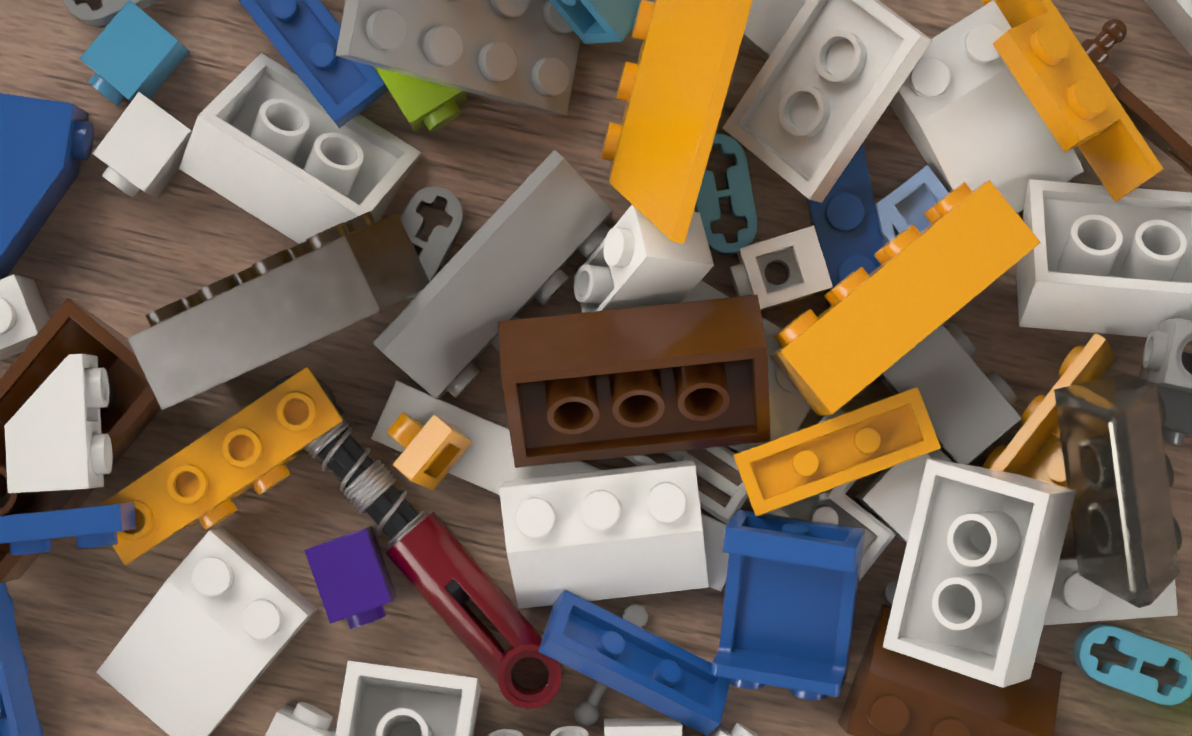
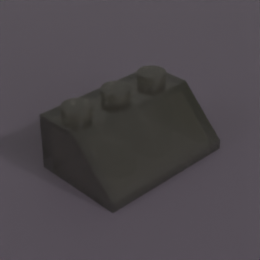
(1121, 485)

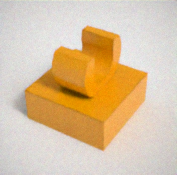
(429, 448)

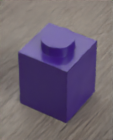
(352, 577)

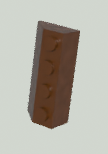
(635, 380)
(126, 416)

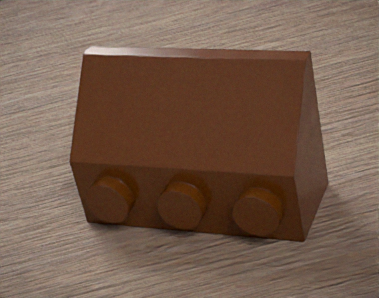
(916, 698)

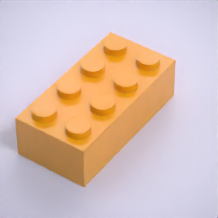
(904, 299)

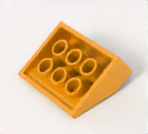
(673, 106)

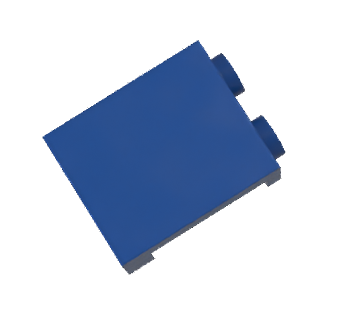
(788, 604)

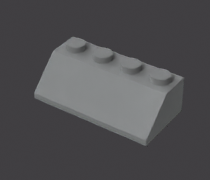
(496, 277)

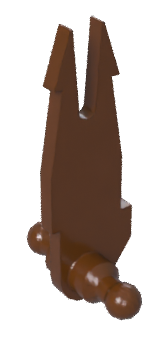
(1143, 117)

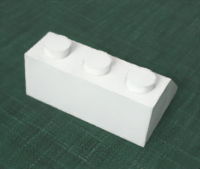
(287, 160)
(1105, 260)
(604, 533)
(978, 571)

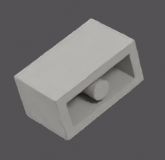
(962, 402)

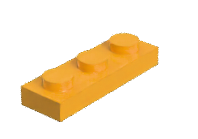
(837, 451)

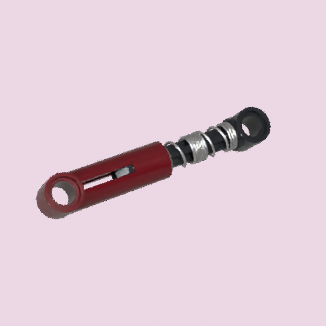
(437, 565)

